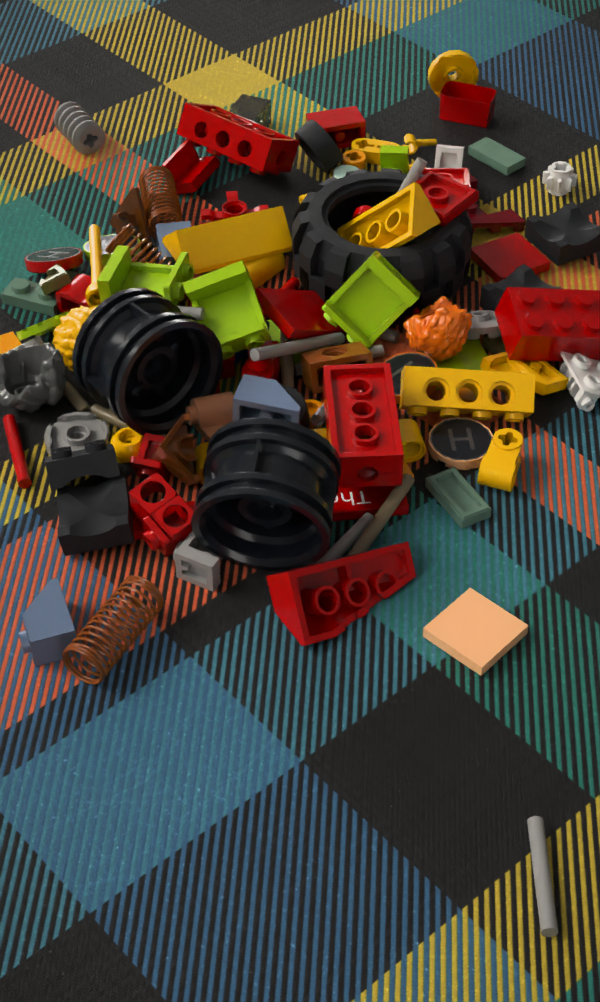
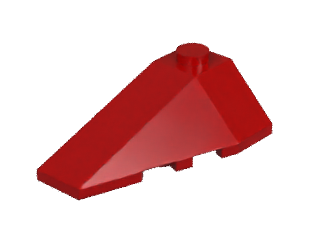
(330, 595)

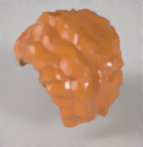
(439, 330)

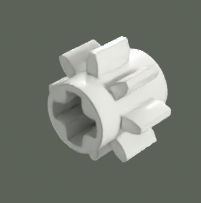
(559, 178)

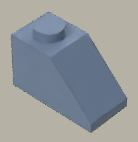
(263, 399)
(47, 626)

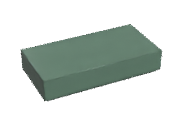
(496, 156)
(458, 497)

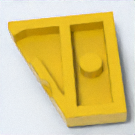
(546, 376)

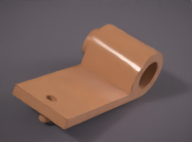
(210, 412)

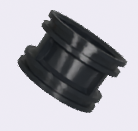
(146, 359)
(267, 494)

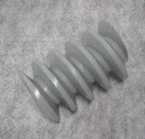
(79, 128)

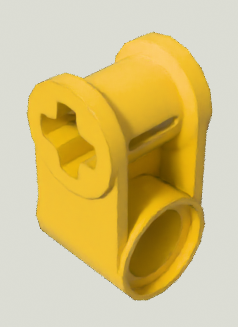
(502, 460)

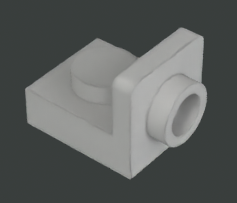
(196, 565)

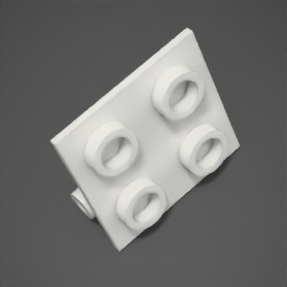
(583, 379)

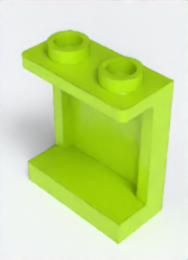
(124, 274)
(370, 300)
(230, 308)

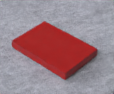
(296, 312)

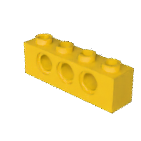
(516, 386)

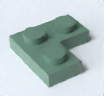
(30, 296)

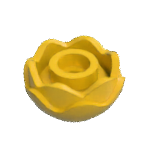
(126, 444)

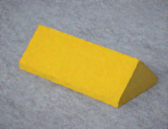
(392, 220)
(232, 240)

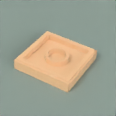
(475, 631)

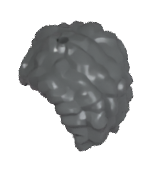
(32, 377)

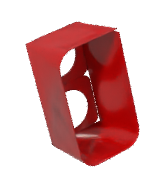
(467, 103)
(141, 509)

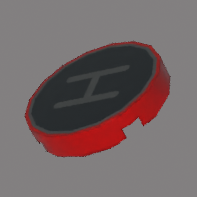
(43, 260)

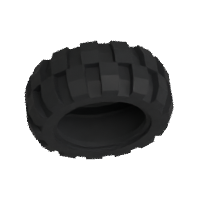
(325, 261)

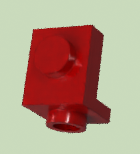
(143, 464)
(154, 537)

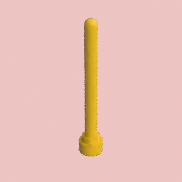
(92, 291)

